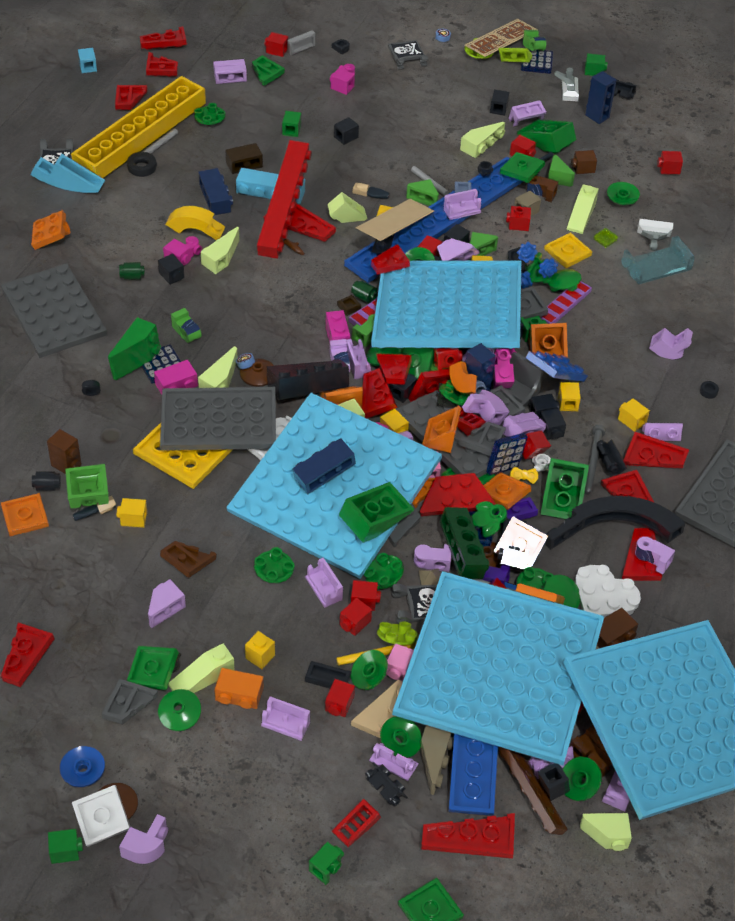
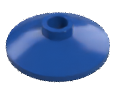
(82, 758)

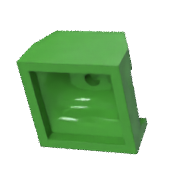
(87, 485)

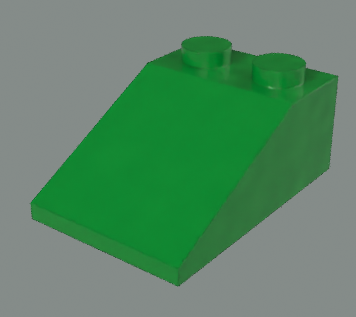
(550, 134)
(134, 348)
(564, 488)
(374, 511)

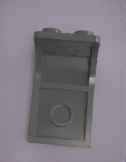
(526, 379)

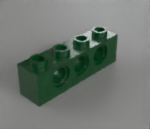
(464, 543)

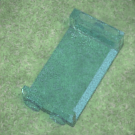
(659, 263)

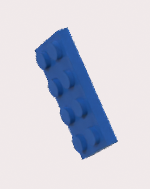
(557, 366)
(473, 776)

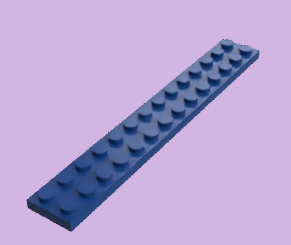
(436, 223)

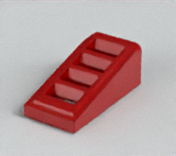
(473, 422)
(361, 829)

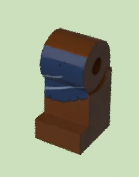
(543, 187)

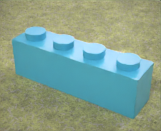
(260, 184)

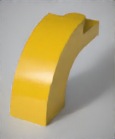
(195, 218)

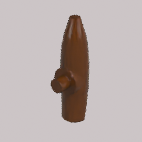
(294, 246)

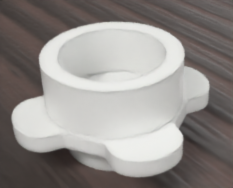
(541, 462)

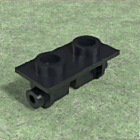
(626, 89)
(382, 246)
(611, 457)
(380, 777)

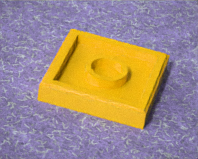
(568, 250)

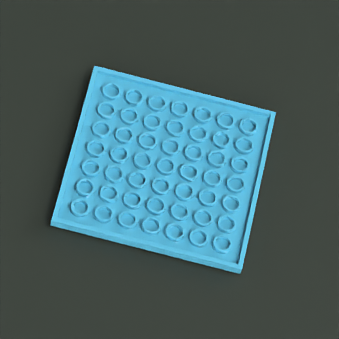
(449, 305)
(312, 521)
(496, 667)
(663, 714)

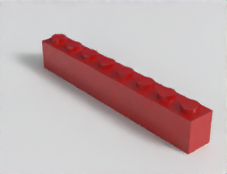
(283, 199)

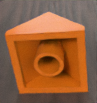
(548, 338)
(343, 394)
(442, 430)

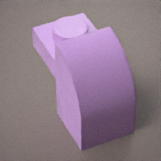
(670, 346)
(487, 405)
(144, 847)

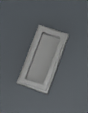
(301, 42)

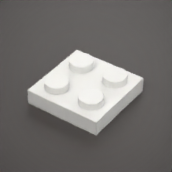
(101, 815)

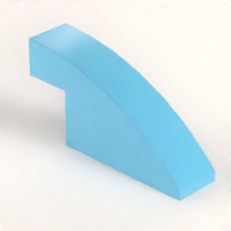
(67, 175)

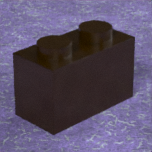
(245, 156)

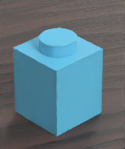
(87, 60)

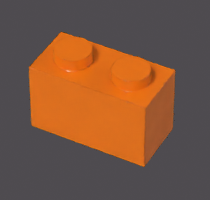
(239, 688)

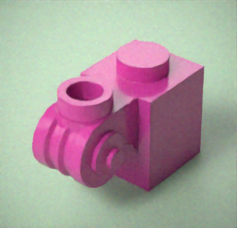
(343, 78)
(182, 251)
(503, 370)

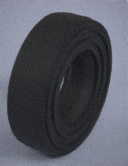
(141, 171)

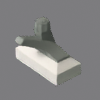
(569, 85)
(654, 230)

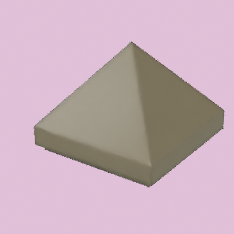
(429, 576)

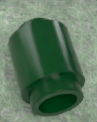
(131, 270)
(364, 291)

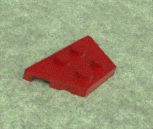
(455, 491)

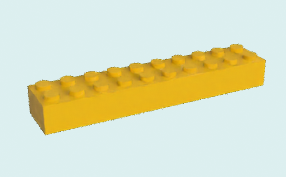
(140, 127)

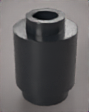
(46, 481)

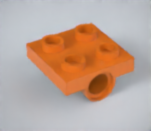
(49, 229)

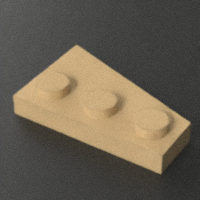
(378, 711)

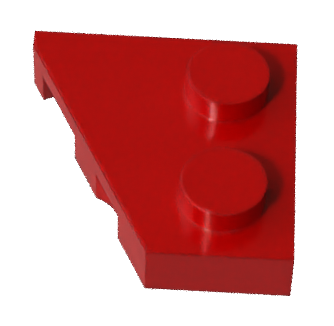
(161, 66)
(128, 96)
(390, 260)
(394, 367)

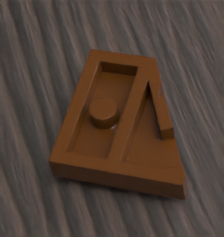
(186, 558)

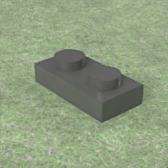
(510, 402)

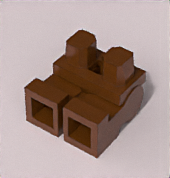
(591, 746)

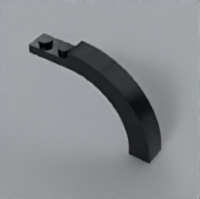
(618, 508)

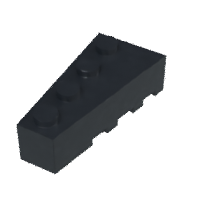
(307, 378)

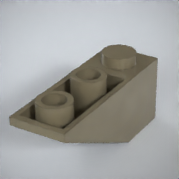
(433, 751)

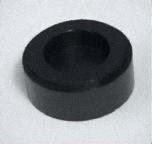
(91, 387)
(709, 389)

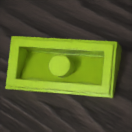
(515, 54)

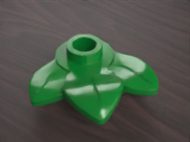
(486, 518)

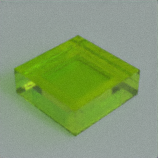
(605, 237)

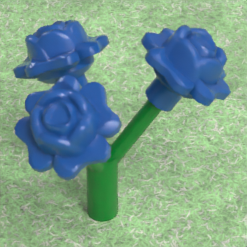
(547, 267)

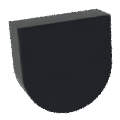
(341, 46)

